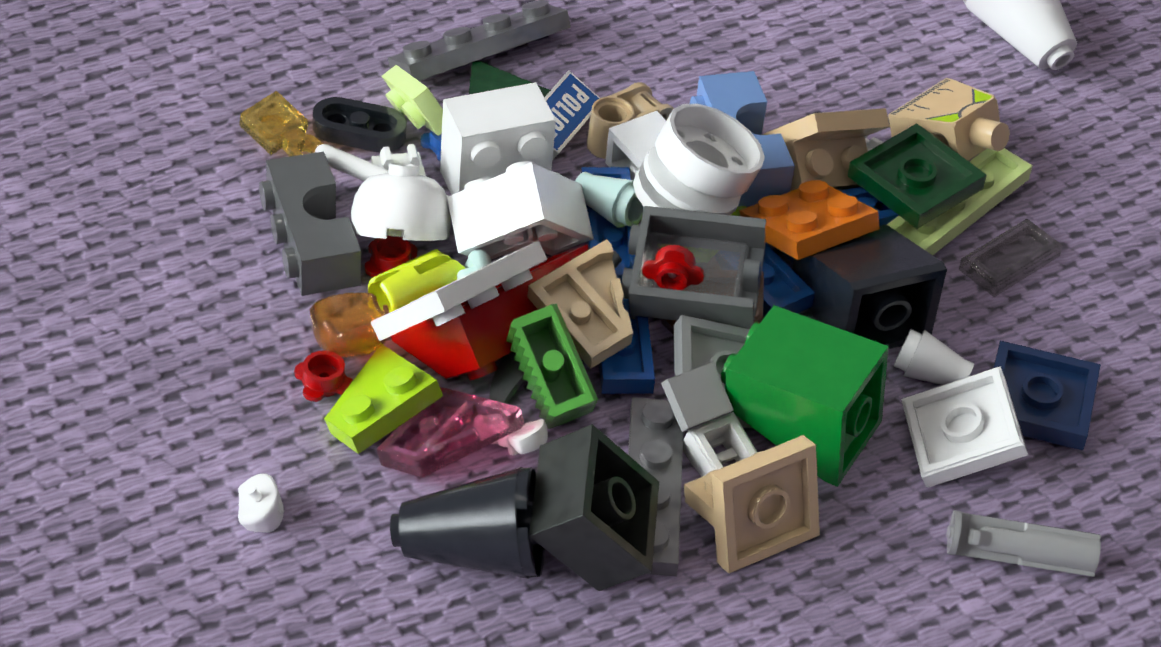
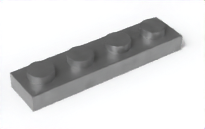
(468, 45)
(658, 448)

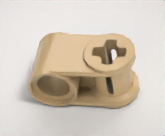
(618, 109)

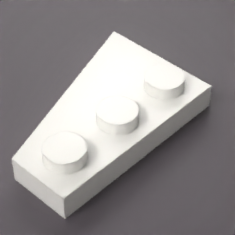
(474, 287)

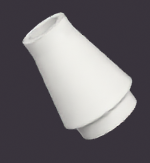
(931, 360)

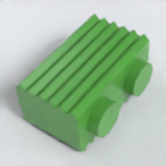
(551, 366)

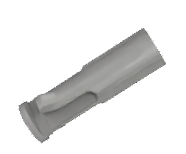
(1023, 543)

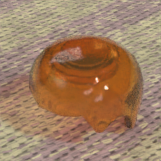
(344, 324)

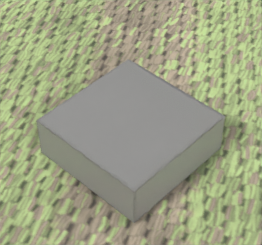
(697, 396)

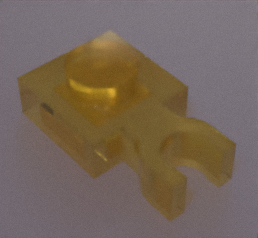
(278, 126)

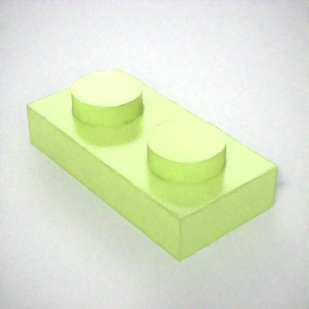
(413, 100)

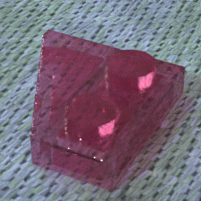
(448, 432)

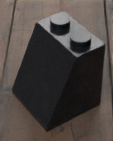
(875, 286)

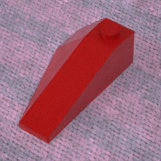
(480, 334)

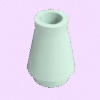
(612, 198)

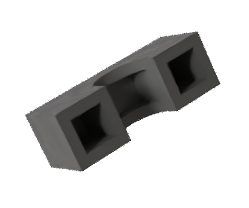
(303, 199)

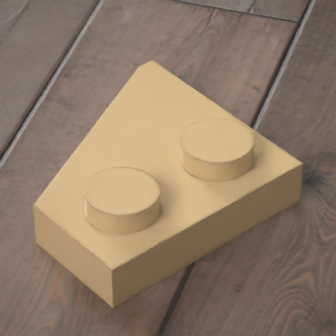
(589, 303)

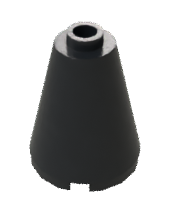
(474, 525)

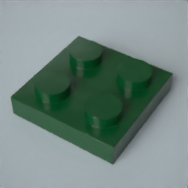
(916, 175)

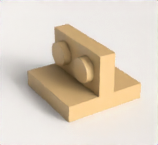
(828, 142)
(760, 503)

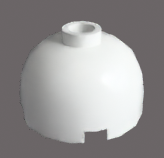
(401, 206)

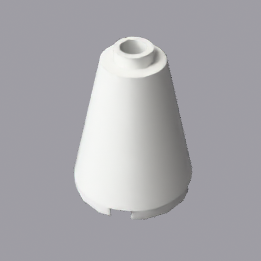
(1032, 27)

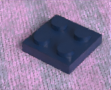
(1049, 393)

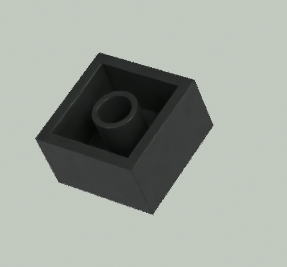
(595, 508)

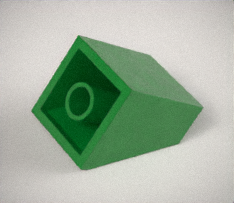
(809, 382)

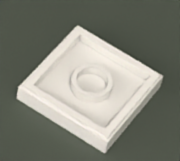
(964, 427)

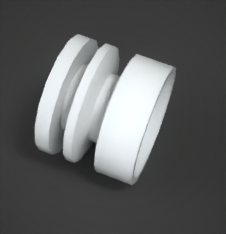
(699, 162)

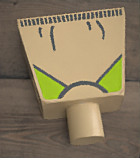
(955, 115)

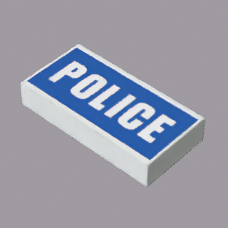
(571, 106)

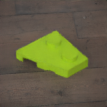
(380, 400)

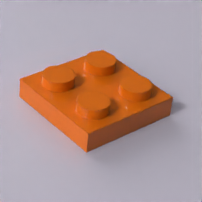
(812, 218)

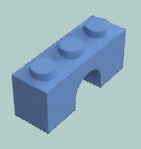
(744, 100)

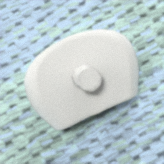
(260, 504)

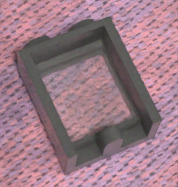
(724, 247)

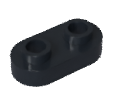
(359, 124)

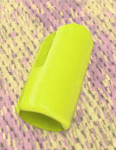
(414, 279)

